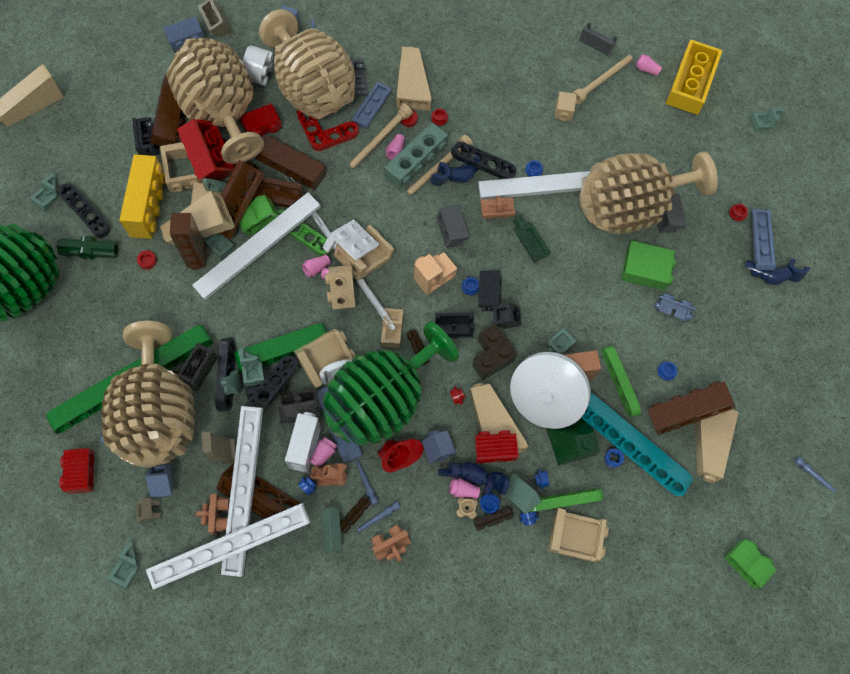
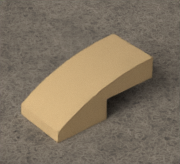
(389, 337)

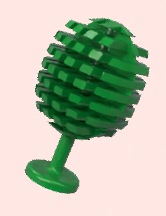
(25, 270)
(381, 390)

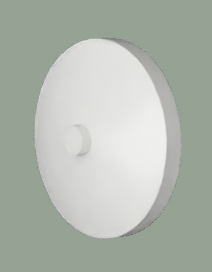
(550, 390)

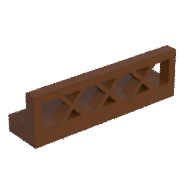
(234, 190)
(279, 191)
(261, 504)

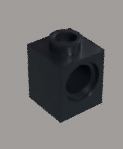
(507, 315)

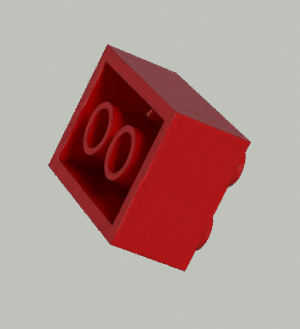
(203, 149)

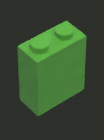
(648, 265)

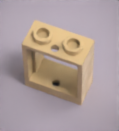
(173, 152)

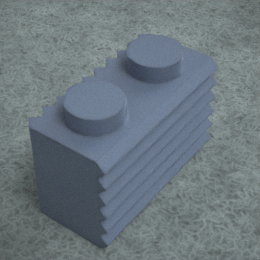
(182, 30)

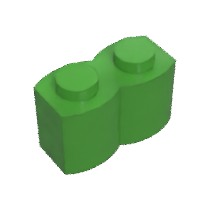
(258, 215)
(750, 563)

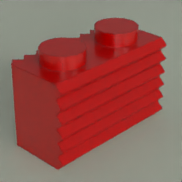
(261, 120)
(496, 447)
(77, 471)

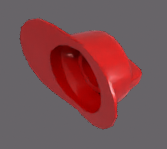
(399, 454)

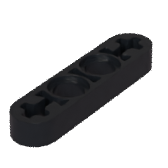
(483, 163)
(84, 210)
(226, 364)
(267, 387)

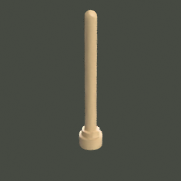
(582, 93)
(404, 112)
(411, 190)

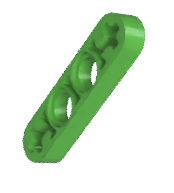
(303, 232)
(621, 381)
(569, 499)

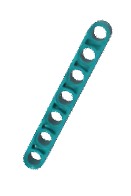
(637, 447)

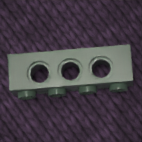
(418, 147)

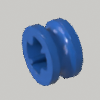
(613, 464)

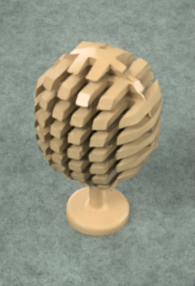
(309, 65)
(215, 87)
(635, 189)
(147, 407)

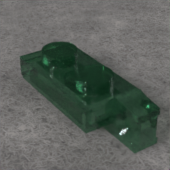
(530, 239)

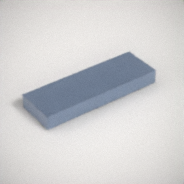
(372, 105)

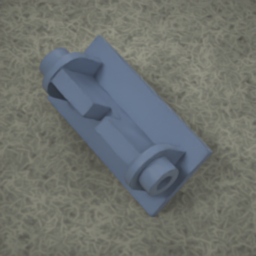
(682, 309)

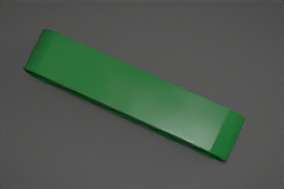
(285, 345)

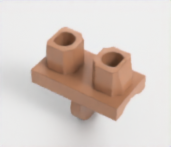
(497, 207)
(329, 475)
(215, 523)
(391, 547)

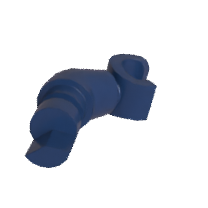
(456, 174)
(780, 274)
(477, 474)

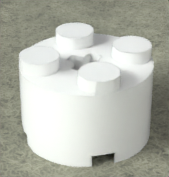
(258, 64)

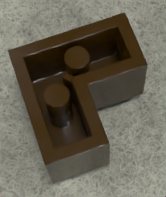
(497, 352)

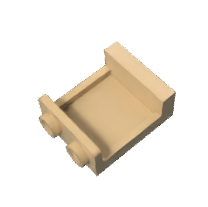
(369, 262)
(322, 352)
(578, 536)

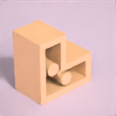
(433, 271)

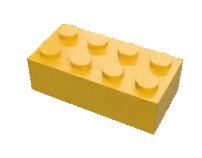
(694, 77)
(142, 197)

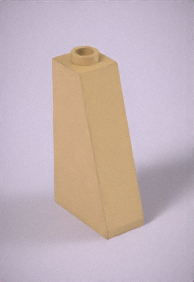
(412, 81)
(29, 96)
(209, 214)
(492, 414)
(713, 444)

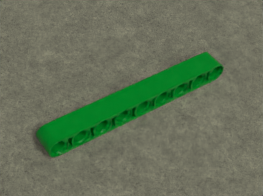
(91, 399)

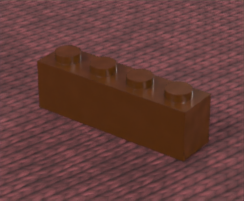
(166, 117)
(291, 162)
(188, 240)
(691, 408)

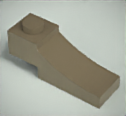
(218, 448)

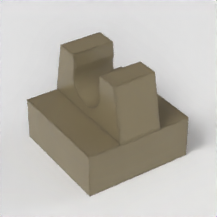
(144, 510)

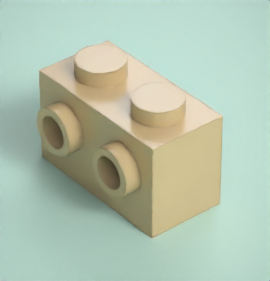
(341, 287)

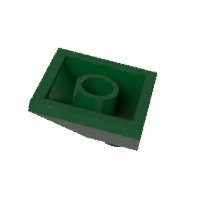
(573, 442)

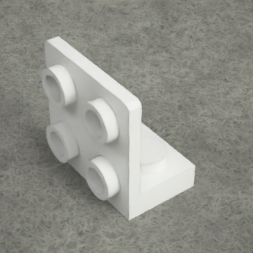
(352, 240)

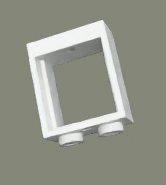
(303, 442)

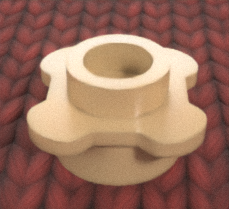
(471, 503)

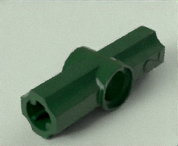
(87, 248)

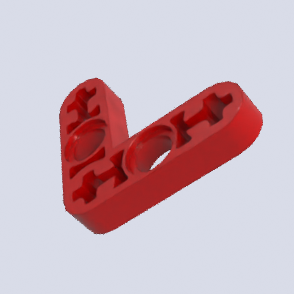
(324, 136)

